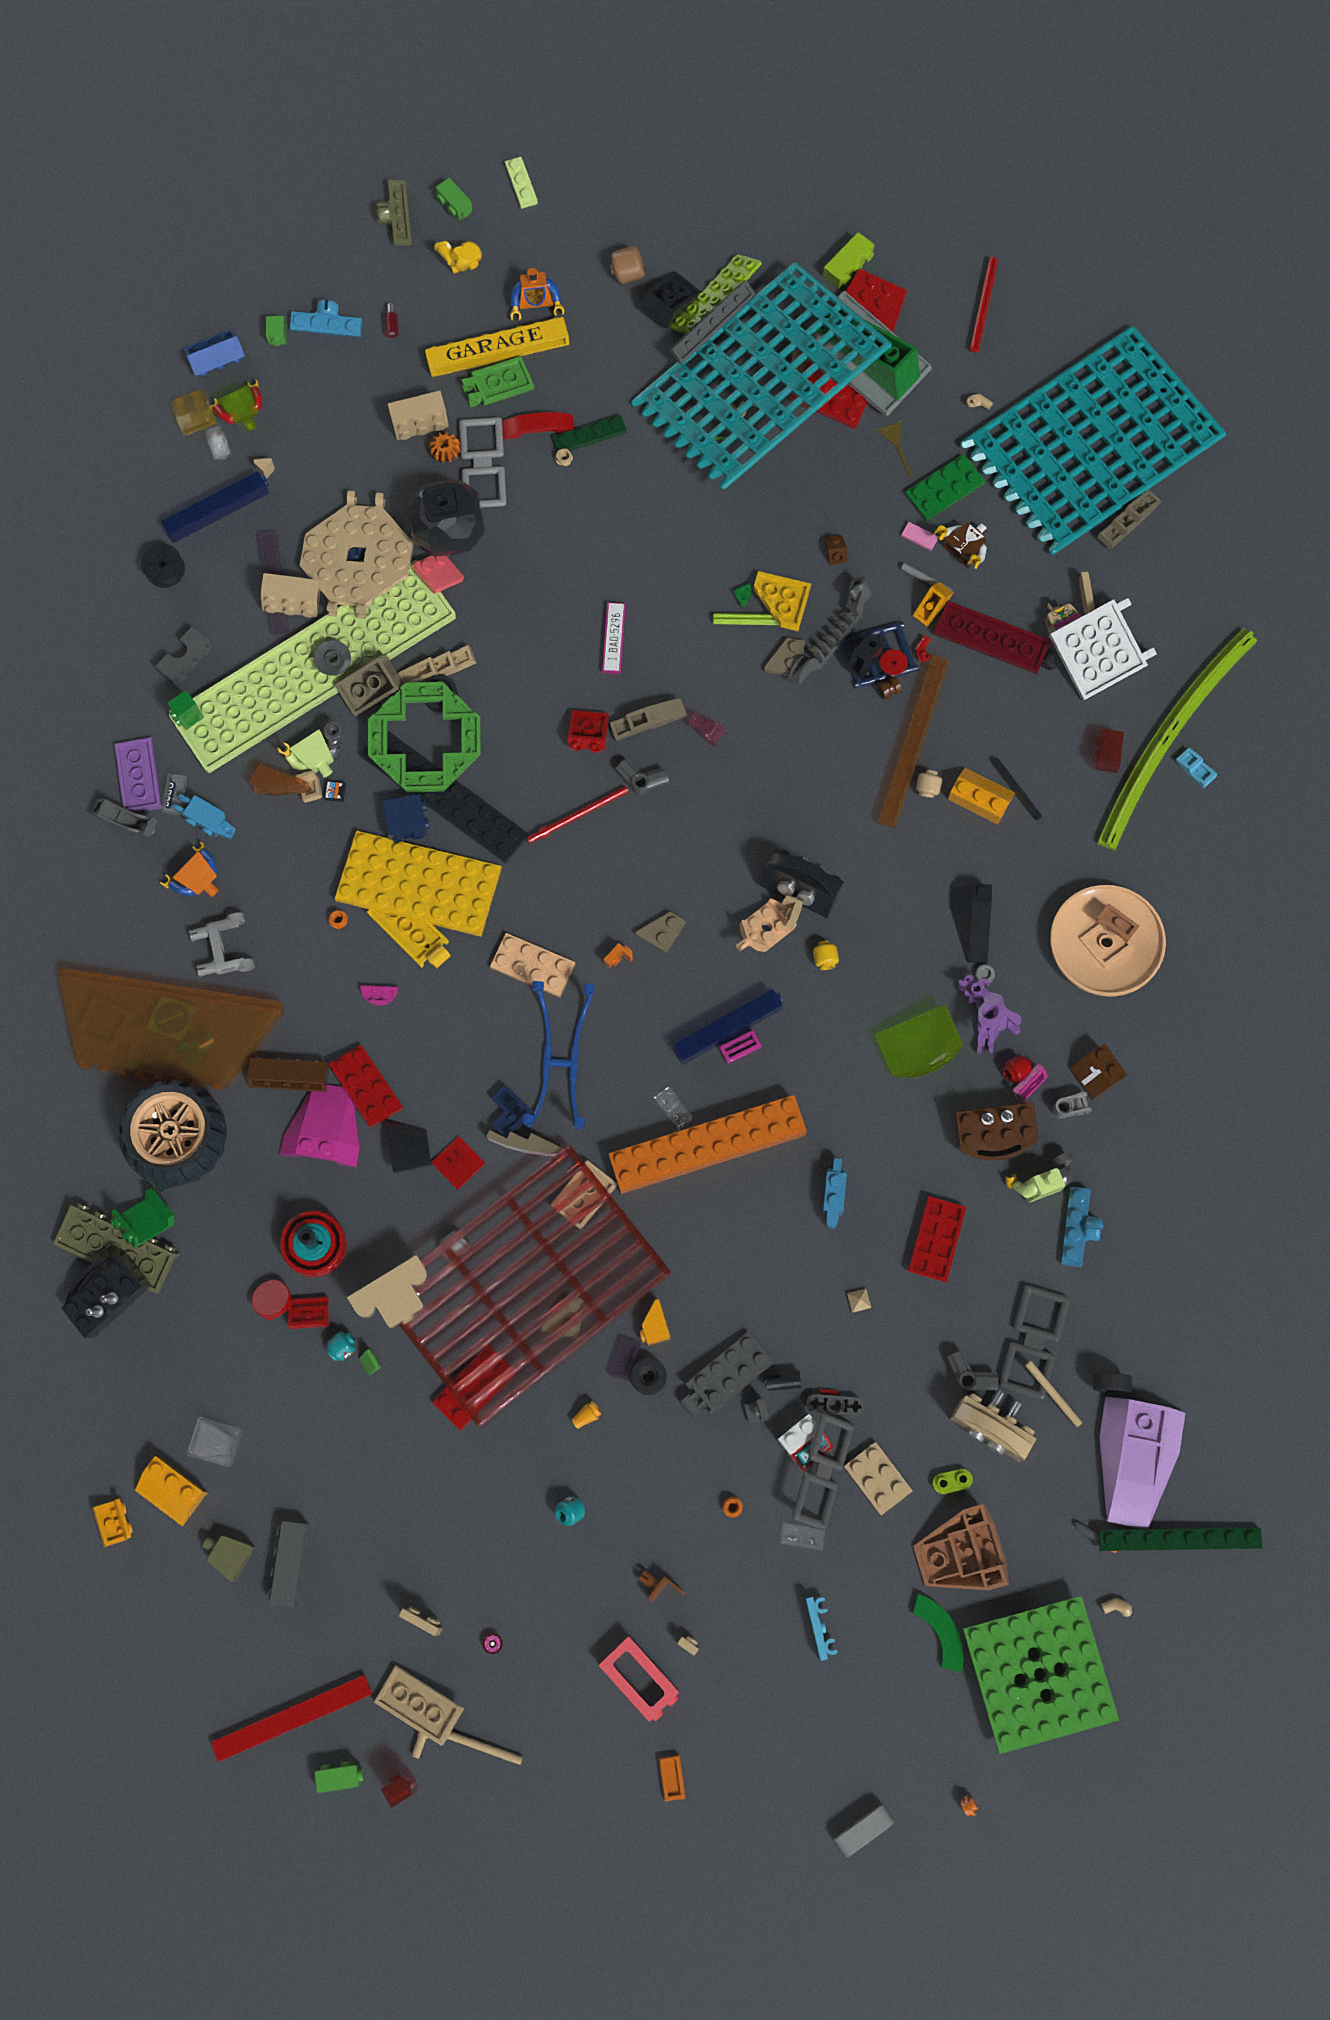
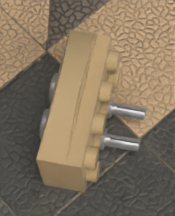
(998, 1432)

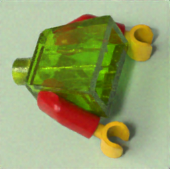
(240, 406)

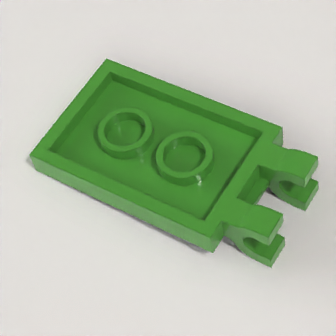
(498, 382)

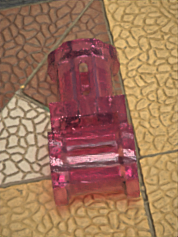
(709, 730)

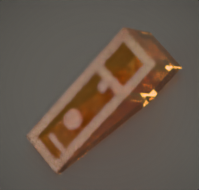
(275, 783)

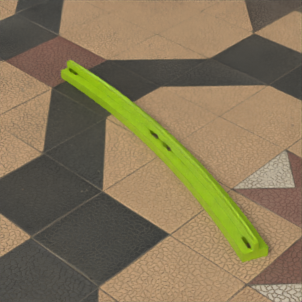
(1156, 750)

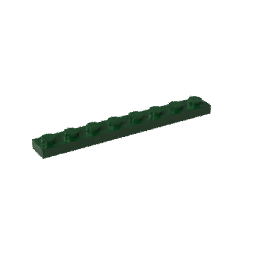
(1180, 1539)

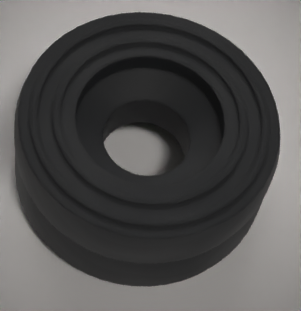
(640, 1384)

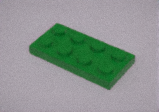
(945, 488)

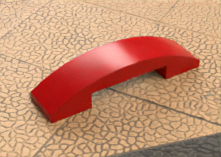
(537, 423)

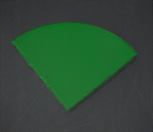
(742, 594)

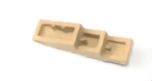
(442, 665)

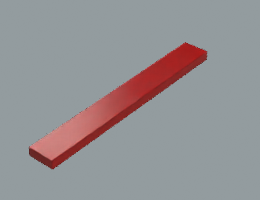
(291, 1718)

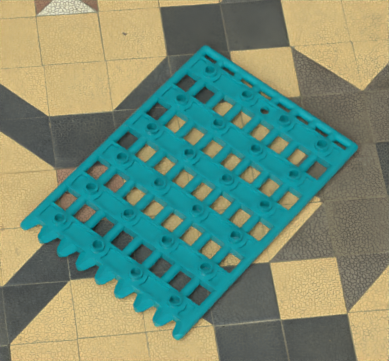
(772, 362)
(1051, 468)

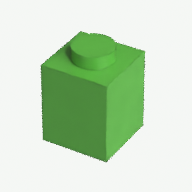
(276, 330)

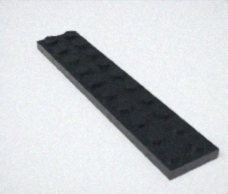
(461, 806)

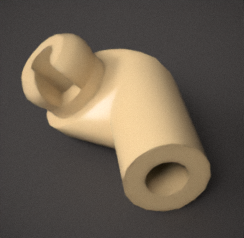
(979, 400)
(1119, 1605)

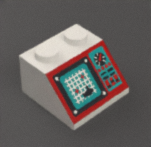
(799, 1441)

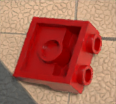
(588, 731)

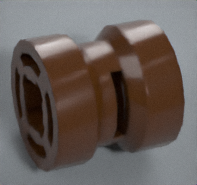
(889, 687)

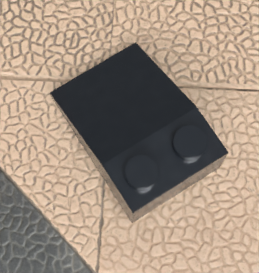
(669, 299)

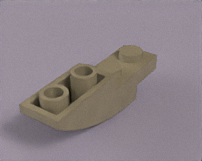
(647, 718)

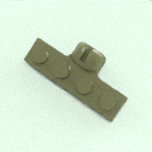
(396, 212)

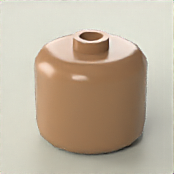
(627, 264)

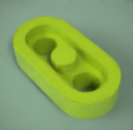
(952, 1481)

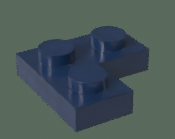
(513, 1111)

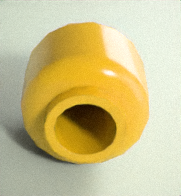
(825, 955)

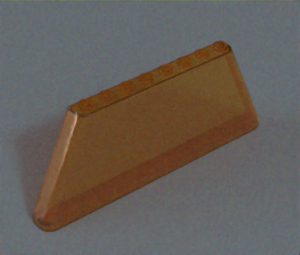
(163, 1028)

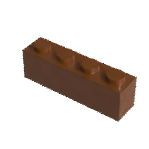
(288, 1074)

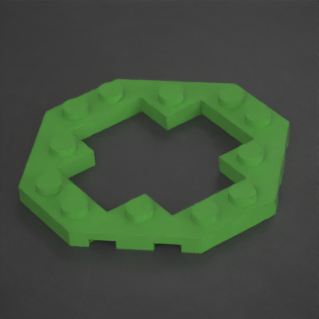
(453, 763)

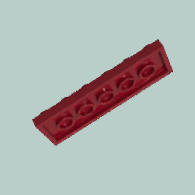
(992, 637)

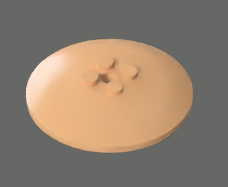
(1112, 969)

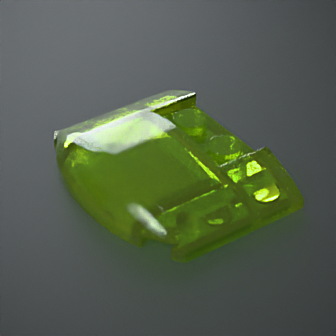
(920, 1044)

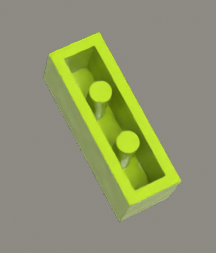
(848, 261)

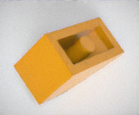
(933, 603)
(655, 1326)

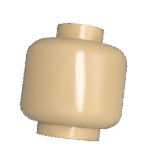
(929, 784)

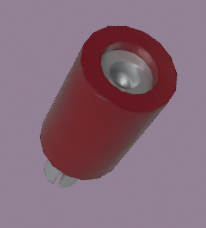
(391, 322)

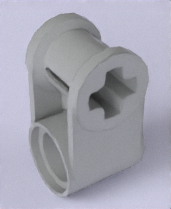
(1074, 1104)

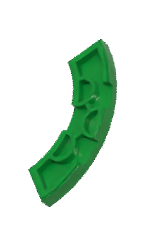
(946, 1630)

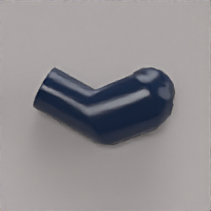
(356, 554)

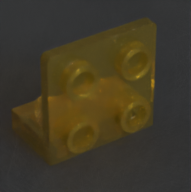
(193, 412)

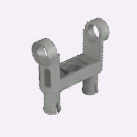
(220, 964)

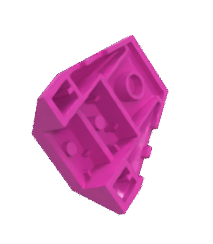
(324, 1128)

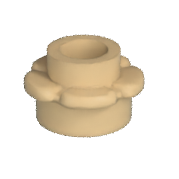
(563, 453)

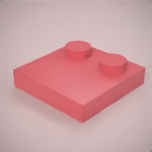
(438, 573)

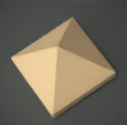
(859, 1300)

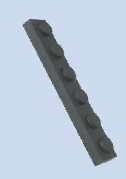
(712, 322)

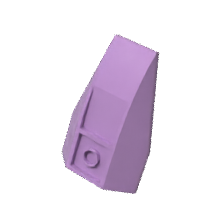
(1137, 1457)

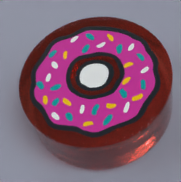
(492, 1643)

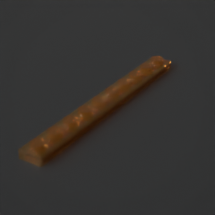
(913, 742)

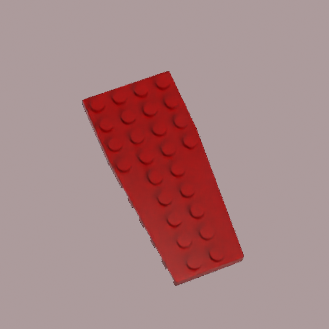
(883, 302)

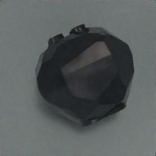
(446, 518)

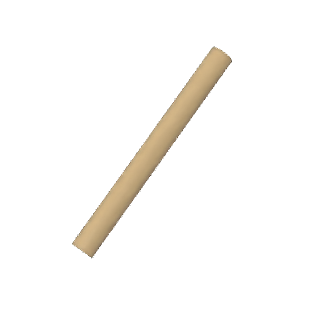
(1053, 1393)

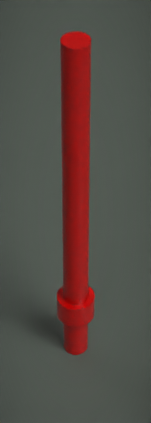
(545, 831)

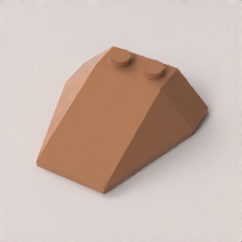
(964, 1553)

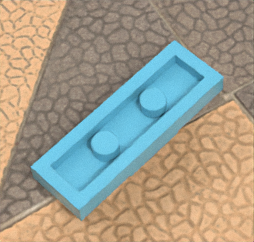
(819, 1628)

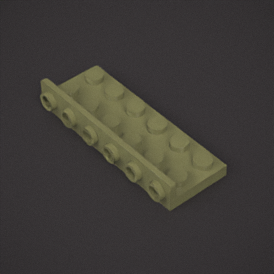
(94, 1238)

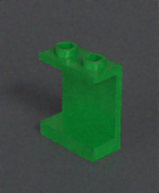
(143, 1219)

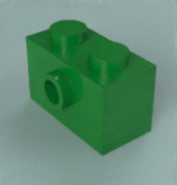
(184, 710)

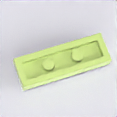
(521, 182)

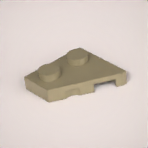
(785, 657)
(662, 931)
(564, 1316)

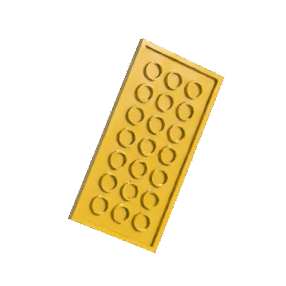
(418, 883)

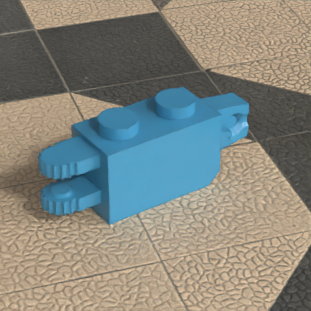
(206, 816)
(834, 1193)

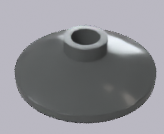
(328, 651)

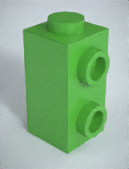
(454, 199)
(338, 1777)

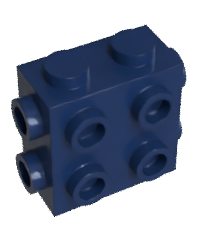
(406, 817)

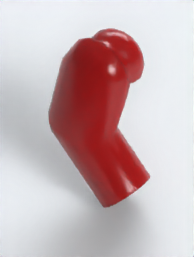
(920, 649)

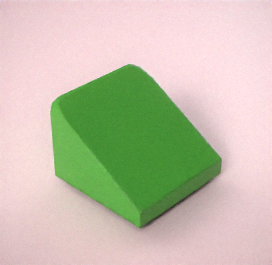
(369, 1362)

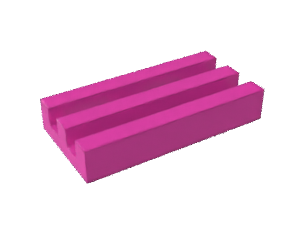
(726, 1054)
(1030, 1083)

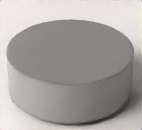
(985, 971)

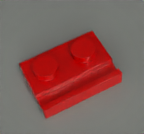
(309, 1313)

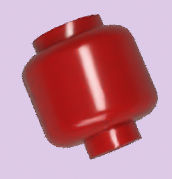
(1017, 1068)

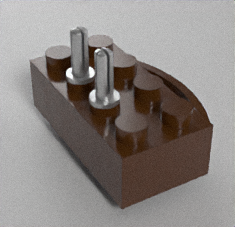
(996, 1129)

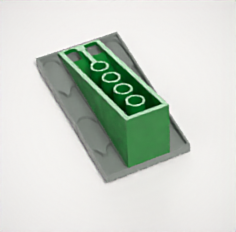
(888, 377)

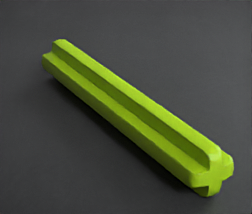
(744, 619)

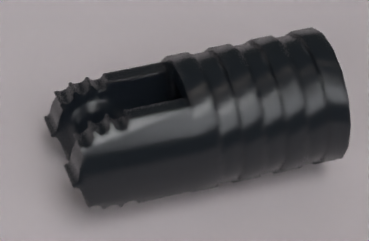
(783, 1380)

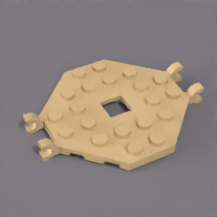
(352, 582)

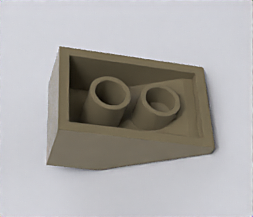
(369, 685)

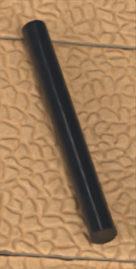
(1017, 789)

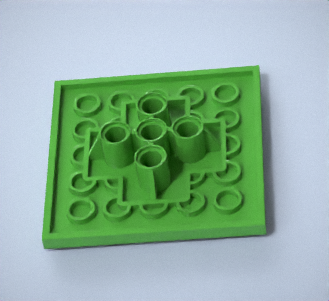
(1078, 1695)

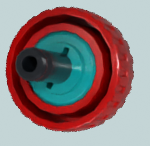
(313, 1244)

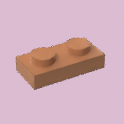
(1117, 922)

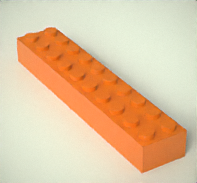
(707, 1144)

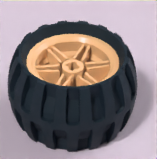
(186, 1163)

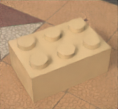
(418, 415)
(290, 595)

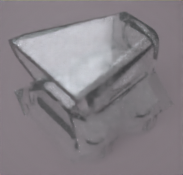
(214, 1442)

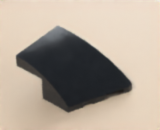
(407, 1147)

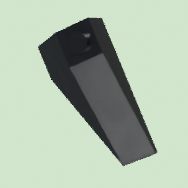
(973, 915)

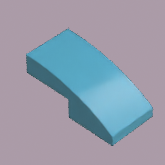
(1196, 768)

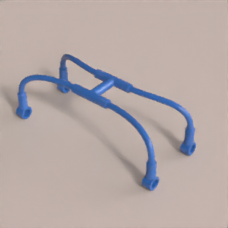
(578, 1122)

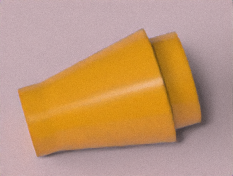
(589, 1413)

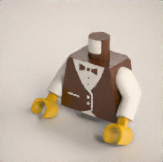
(965, 543)

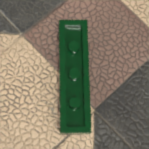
(590, 434)

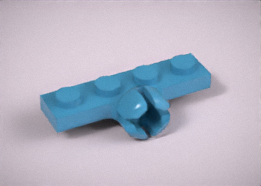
(326, 321)
(1079, 1227)

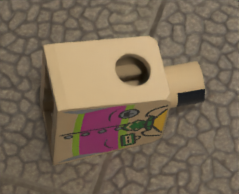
(1060, 616)

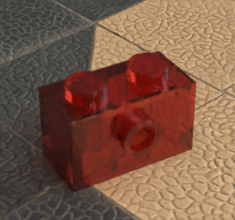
(1108, 751)
(399, 1788)

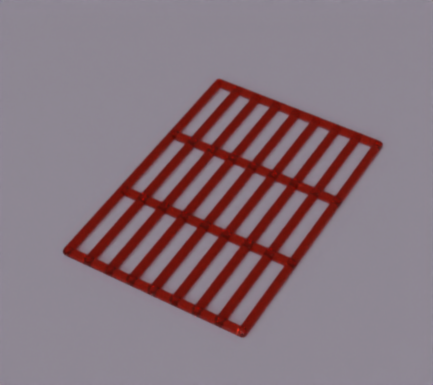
(555, 1259)

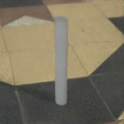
(918, 574)

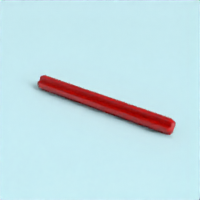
(983, 305)

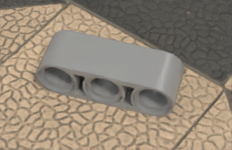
(864, 1830)

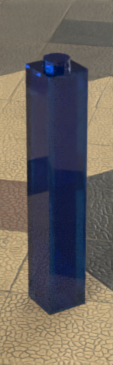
(216, 506)
(728, 1026)

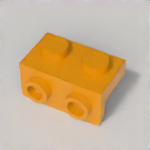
(112, 1522)

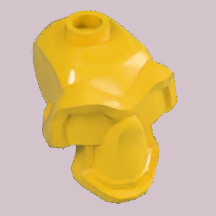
(461, 257)

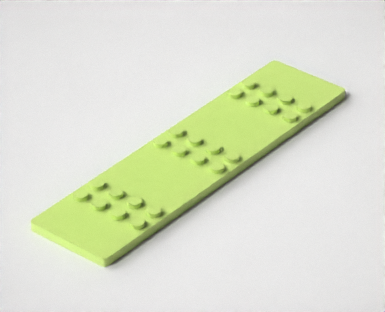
(286, 680)

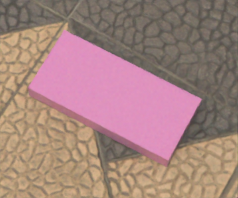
(920, 536)

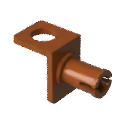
(655, 1585)

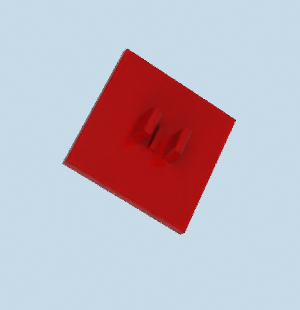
(458, 1163)

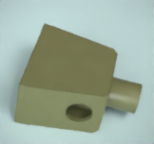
(228, 1555)

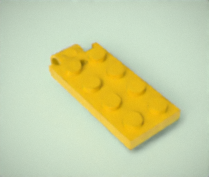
(413, 937)

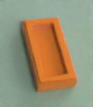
(672, 1778)

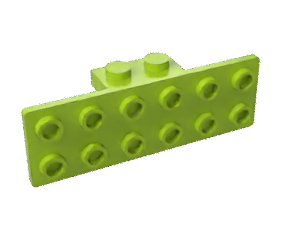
(729, 278)

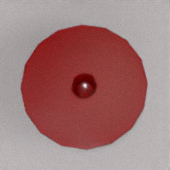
(893, 662)

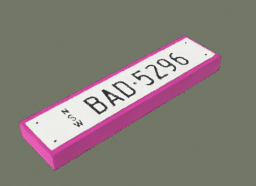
(614, 638)

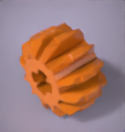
(439, 449)

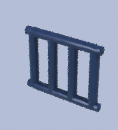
(876, 676)

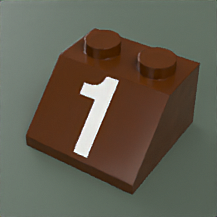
(1098, 1071)

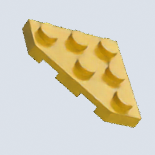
(783, 598)

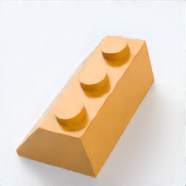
(981, 796)
(170, 1490)

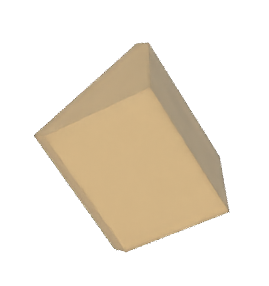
(264, 466)

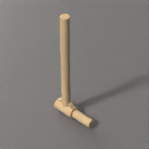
(471, 1743)

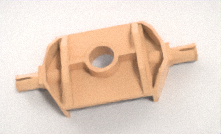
(753, 933)

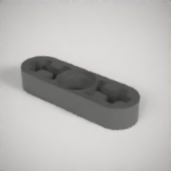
(820, 1398)

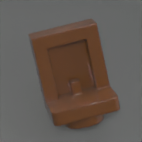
(836, 549)

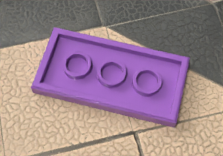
(138, 775)

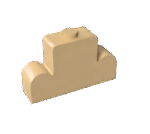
(392, 1294)

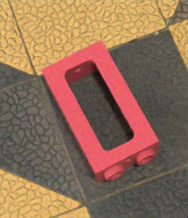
(649, 1712)

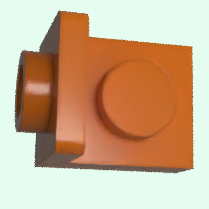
(614, 956)

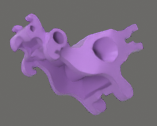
(992, 1012)

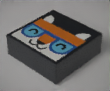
(335, 791)

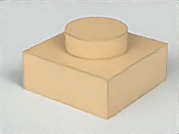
(688, 1644)

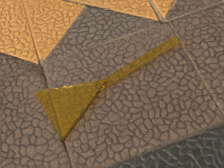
(893, 434)

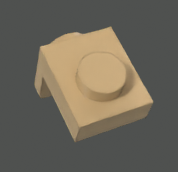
(314, 782)

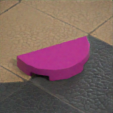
(379, 994)

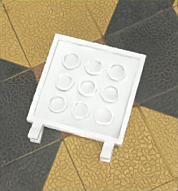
(1099, 649)

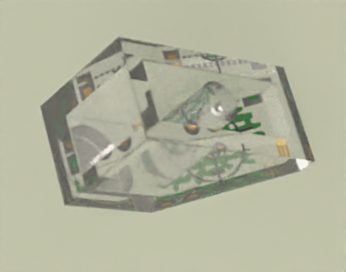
(218, 442)

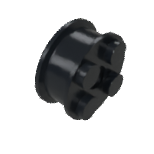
(163, 565)

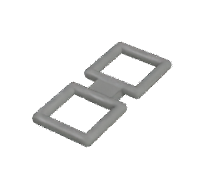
(483, 459)

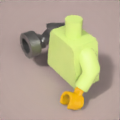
(313, 752)
(1045, 1183)

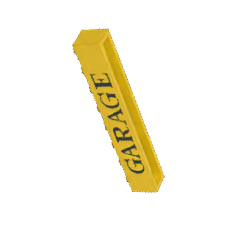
(497, 346)

